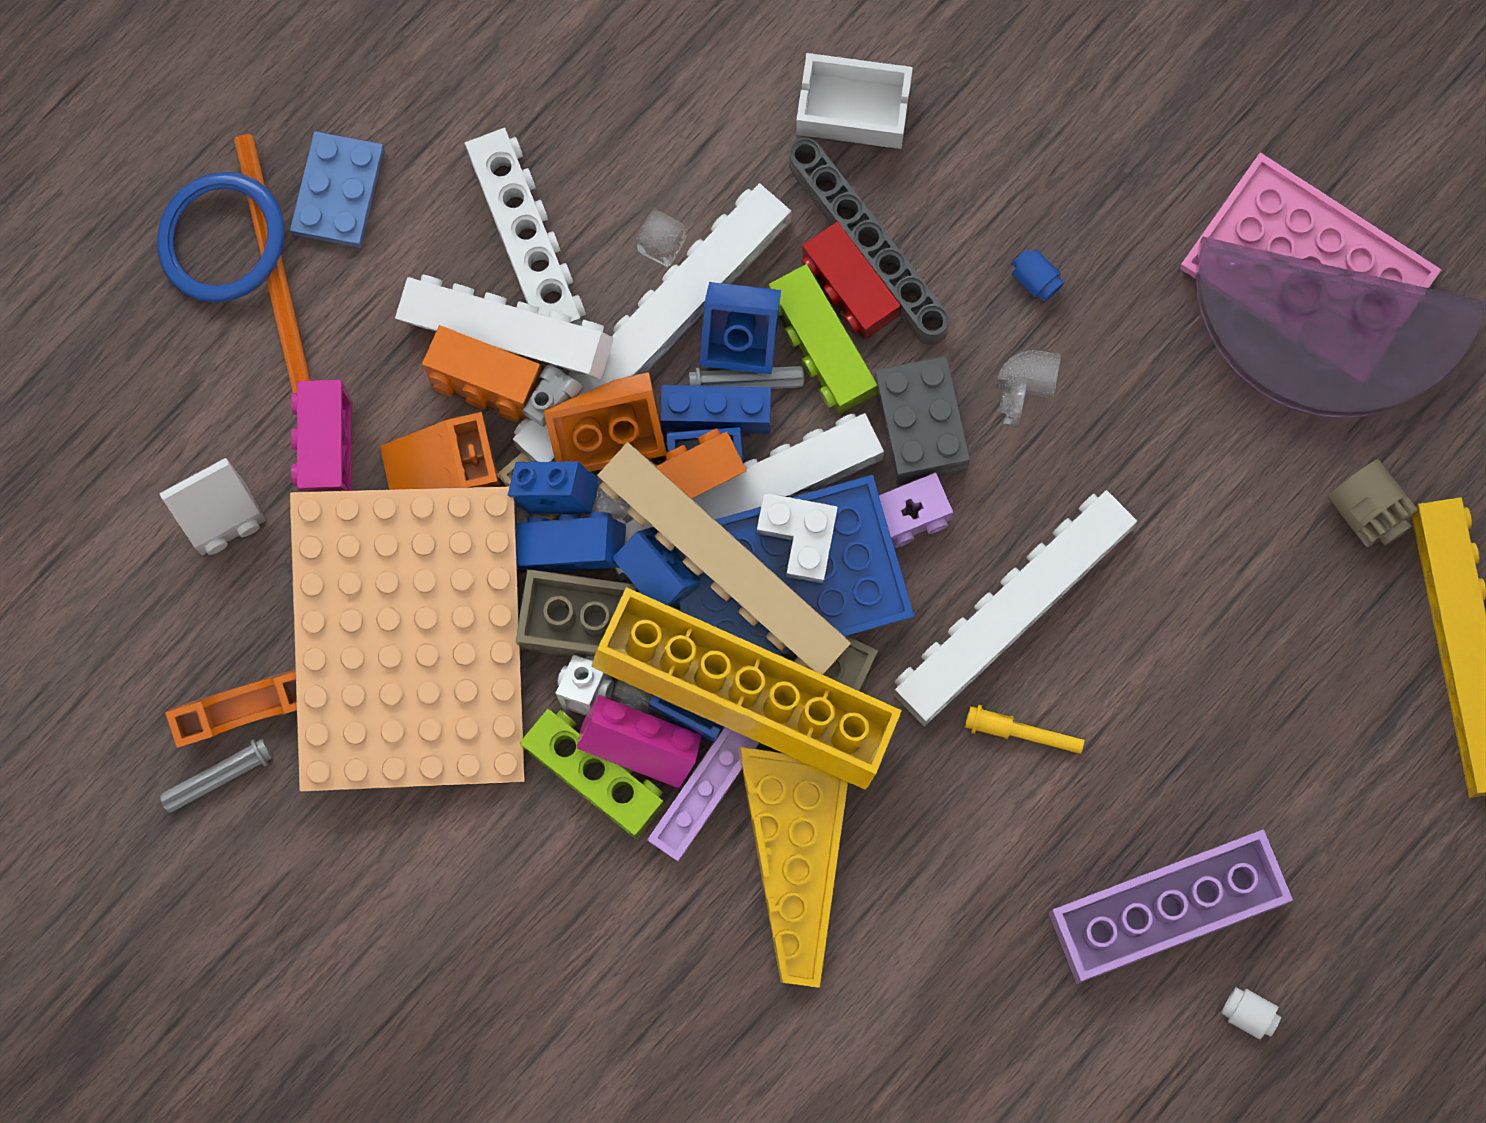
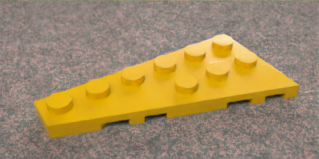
(797, 842)

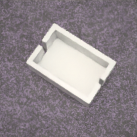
(853, 101)

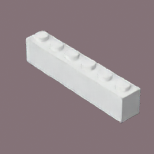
(510, 328)

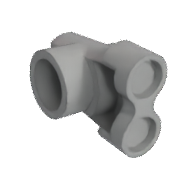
(554, 388)

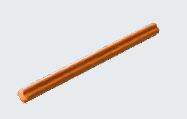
(277, 280)

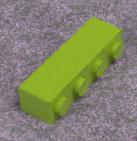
(823, 341)

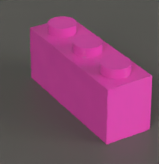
(638, 741)

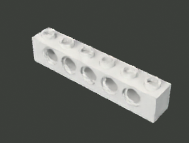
(486, 156)

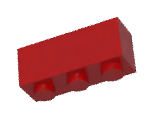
(850, 281)

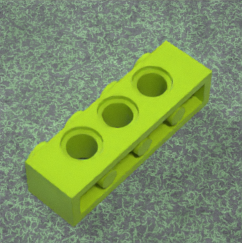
(630, 816)

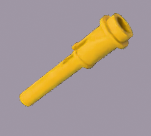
(1003, 726)

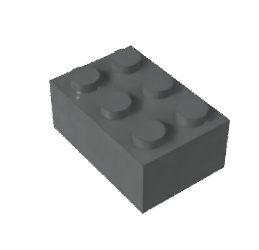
(921, 420)

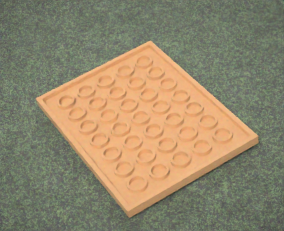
(406, 638)

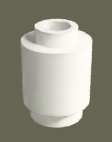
(1251, 1013)

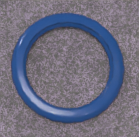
(262, 269)

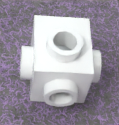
(581, 685)

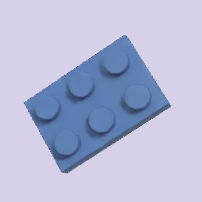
(337, 189)

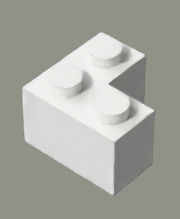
(809, 528)

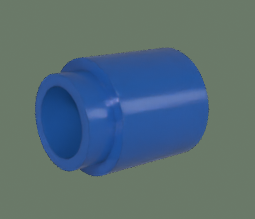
(1037, 275)

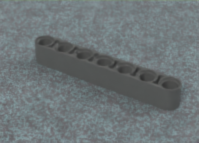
(863, 225)

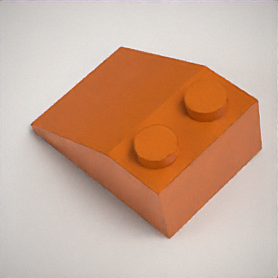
(603, 420)

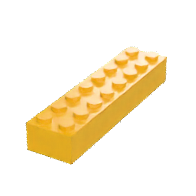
(746, 688)

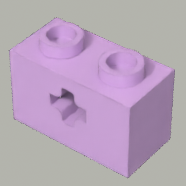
(921, 495)

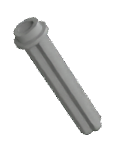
(779, 378)
(216, 775)

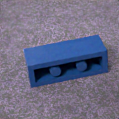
(715, 407)
(568, 543)

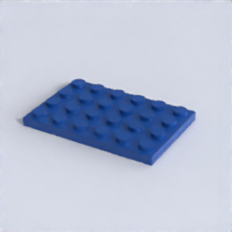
(861, 575)

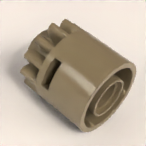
(1373, 505)

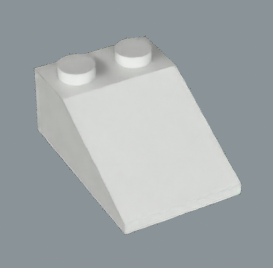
(213, 507)

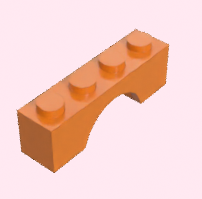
(233, 708)

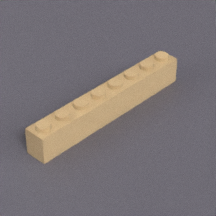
(723, 559)

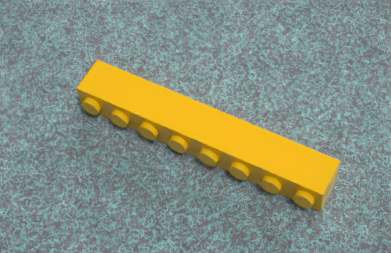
(1459, 624)

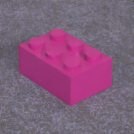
(322, 436)

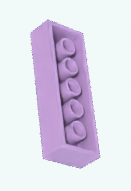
(1170, 906)

